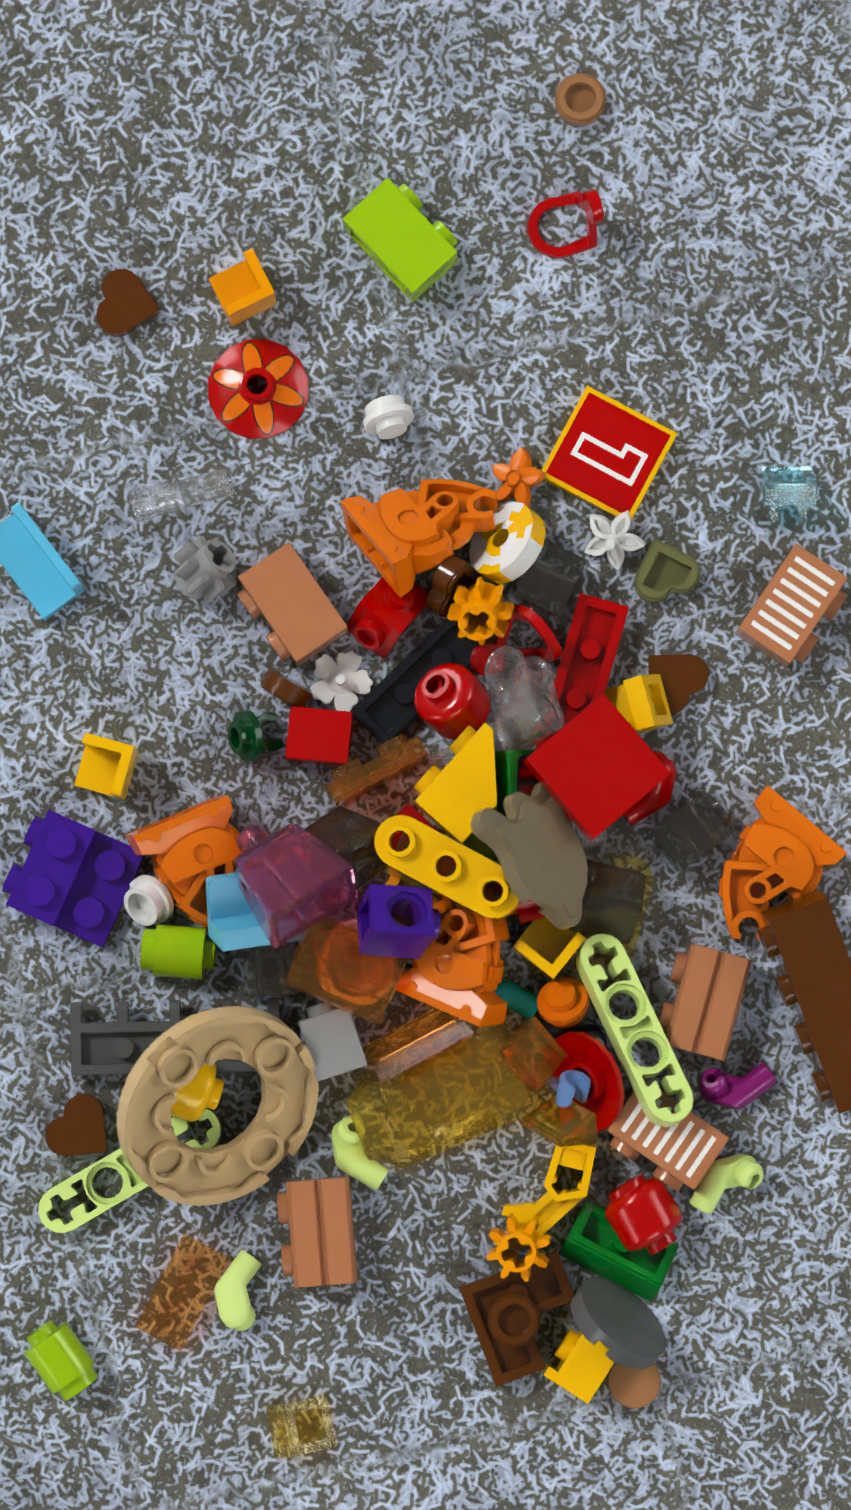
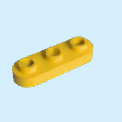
(422, 860)

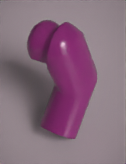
(733, 1090)

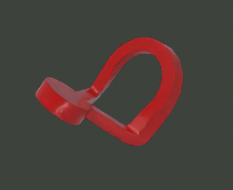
(592, 206)
(482, 652)

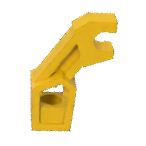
(555, 1202)

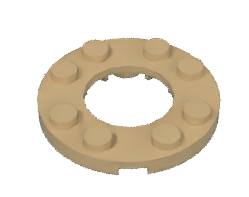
(173, 1061)

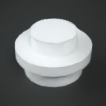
(387, 416)
(148, 901)

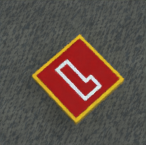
(607, 454)

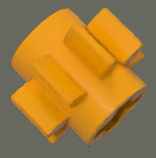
(480, 611)
(511, 1259)

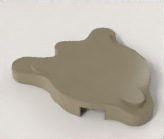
(537, 853)

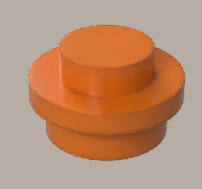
(563, 1002)

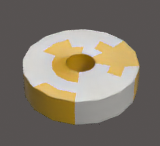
(511, 547)

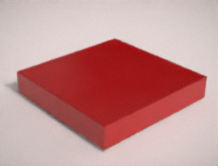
(596, 767)

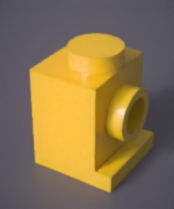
(581, 1366)

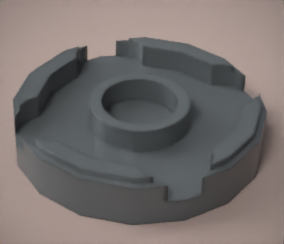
(619, 1322)

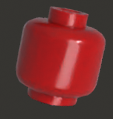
(451, 700)
(643, 1214)

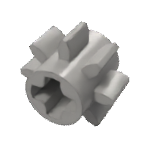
(205, 569)

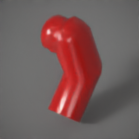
(657, 797)

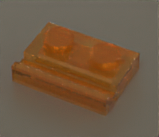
(357, 779)
(334, 972)

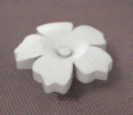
(340, 680)

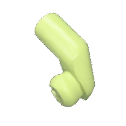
(351, 1156)
(726, 1174)
(232, 1293)

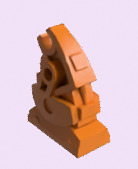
(418, 527)
(190, 849)
(772, 857)
(461, 965)

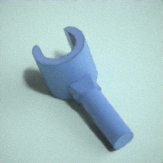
(569, 1086)

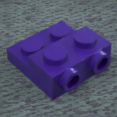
(72, 877)

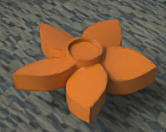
(517, 477)

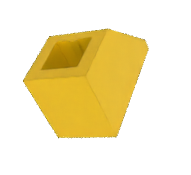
(463, 785)

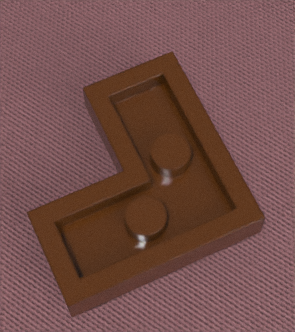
(546, 1288)

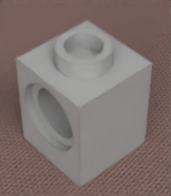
(332, 1041)

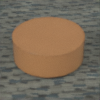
(580, 99)
(634, 1386)

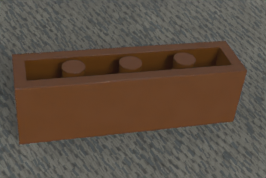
(818, 984)

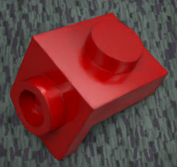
(385, 616)

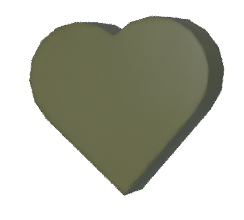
(665, 572)

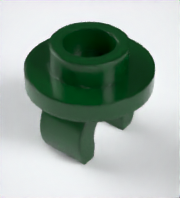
(247, 738)

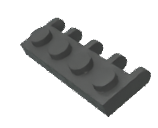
(117, 1046)

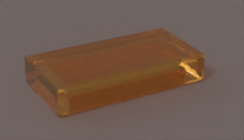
(415, 1042)
(182, 1292)

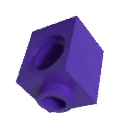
(383, 935)

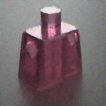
(291, 880)

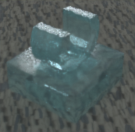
(788, 487)

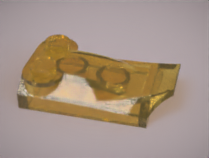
(440, 1100)

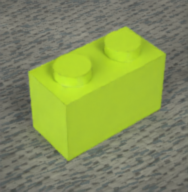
(401, 238)

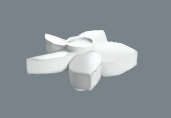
(612, 538)

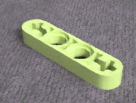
(627, 1032)
(131, 1181)

